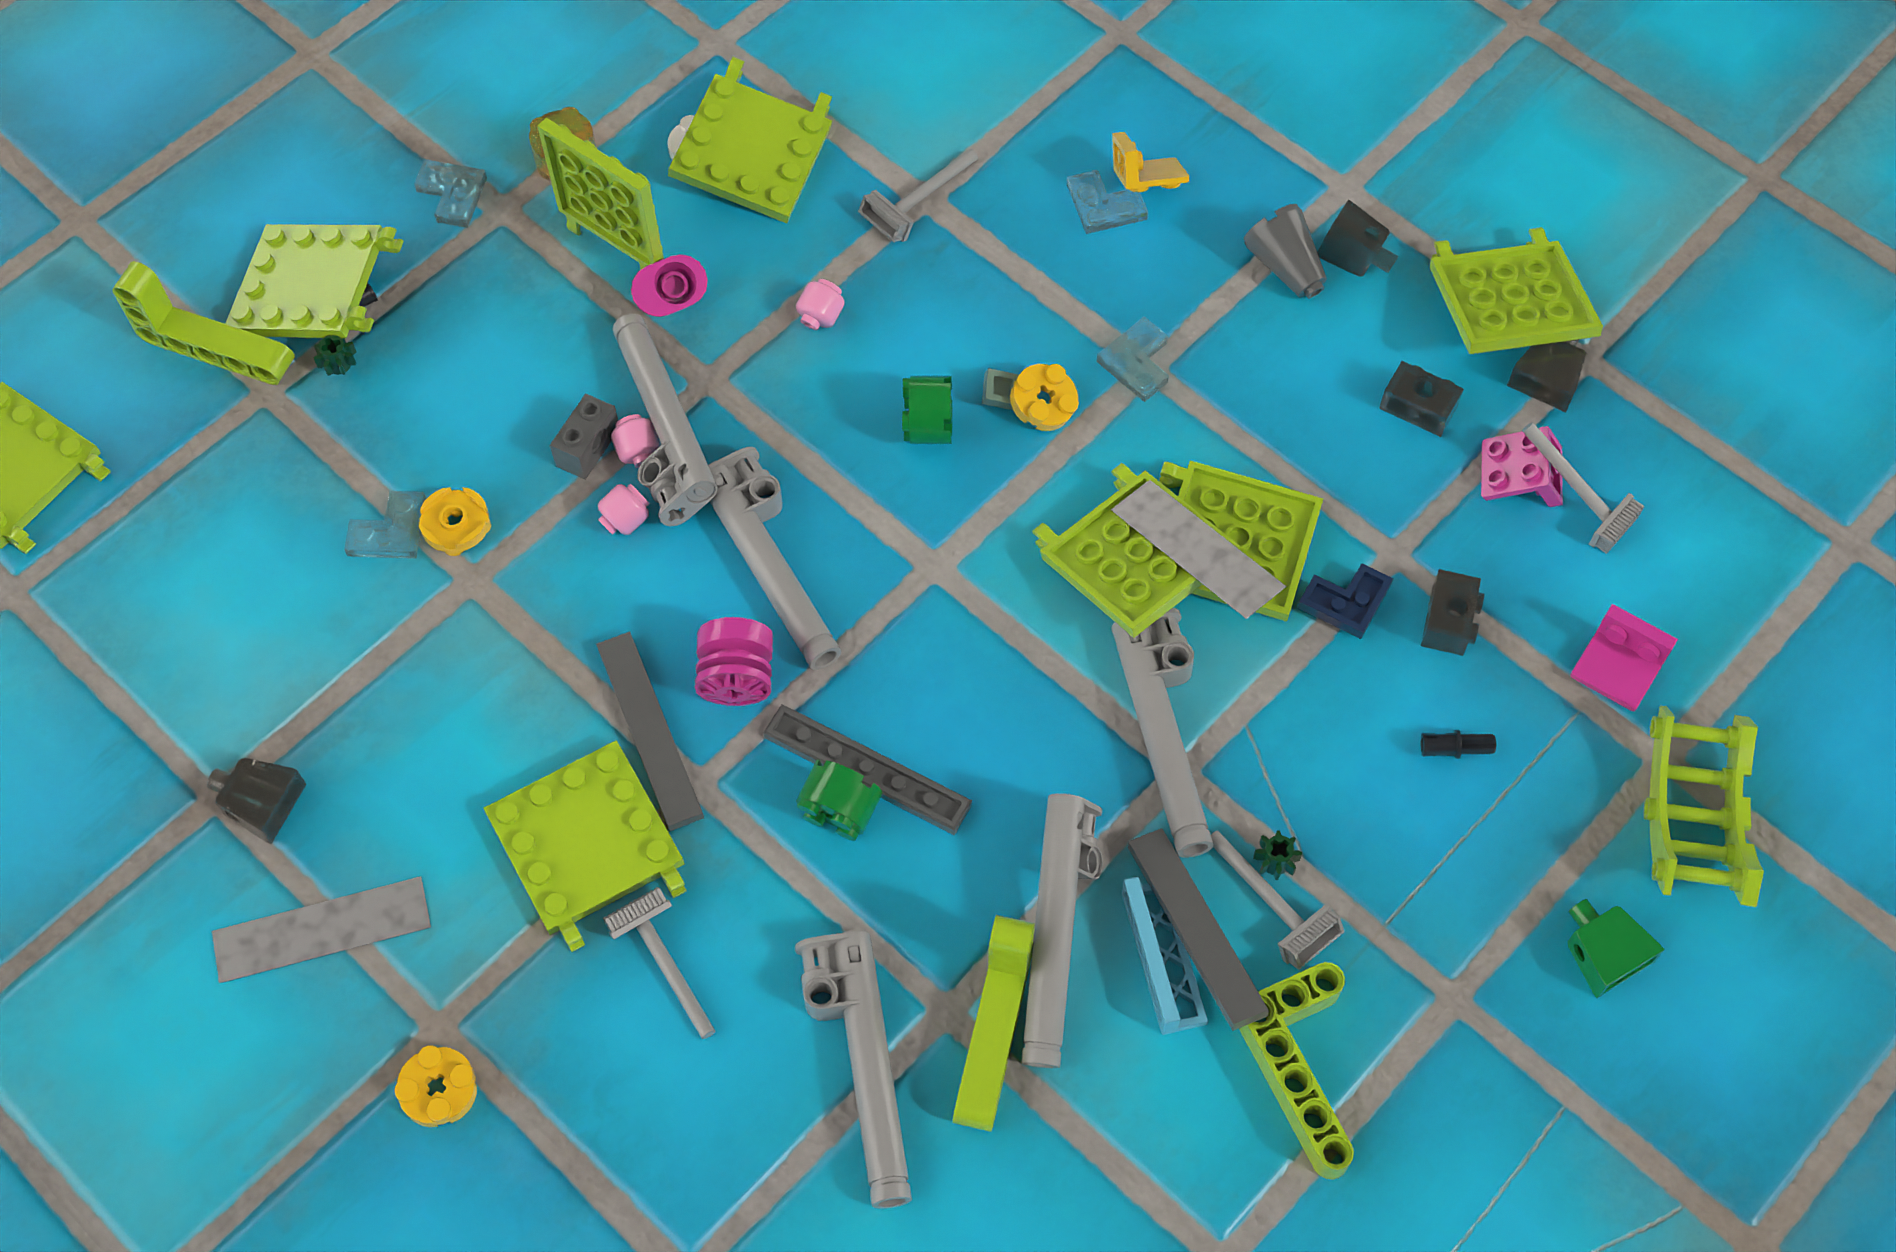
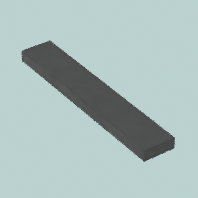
(650, 731)
(898, 783)
(1198, 929)

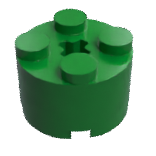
(929, 409)
(838, 798)

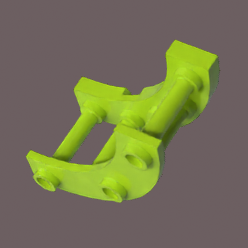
(1735, 817)

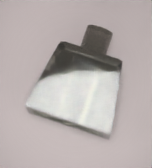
(1356, 242)
(1549, 372)
(257, 795)

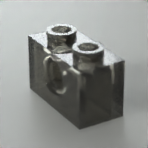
(1428, 412)
(1441, 628)

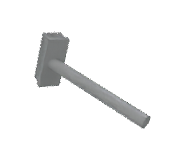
(891, 217)
(1614, 522)
(637, 915)
(1306, 936)

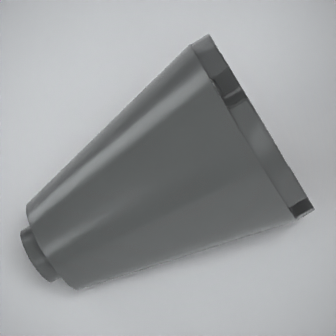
(1288, 250)

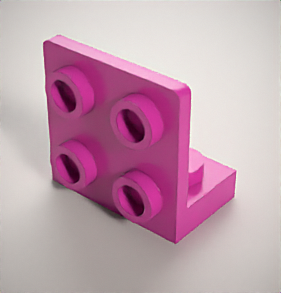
(1517, 467)
(1623, 657)

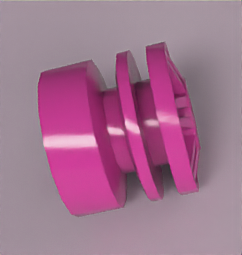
(734, 661)

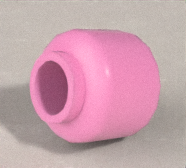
(820, 304)
(634, 439)
(623, 509)

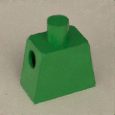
(1609, 946)

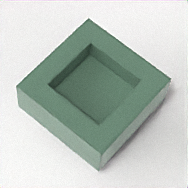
(997, 388)

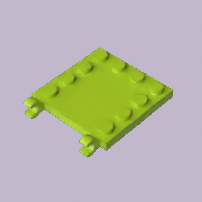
(751, 145)
(601, 194)
(310, 280)
(1514, 295)
(36, 463)
(1263, 518)
(1116, 563)
(585, 839)

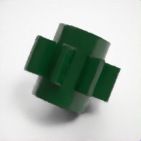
(334, 355)
(1278, 864)

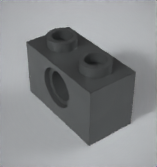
(584, 436)

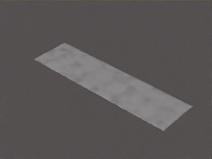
(1198, 549)
(320, 929)

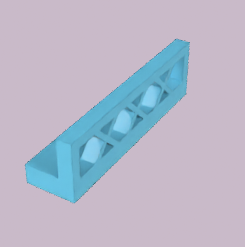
(1154, 964)

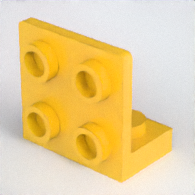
(1140, 174)

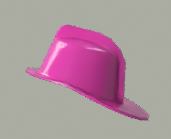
(669, 285)

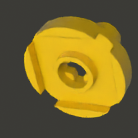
(1051, 380)
(457, 537)
(430, 1065)

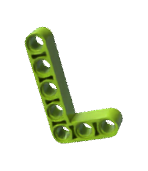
(193, 335)
(995, 1023)
(1294, 1065)

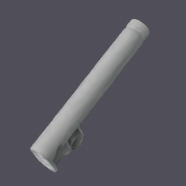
(676, 469)
(743, 514)
(1148, 675)
(1067, 855)
(850, 977)

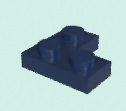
(1350, 608)

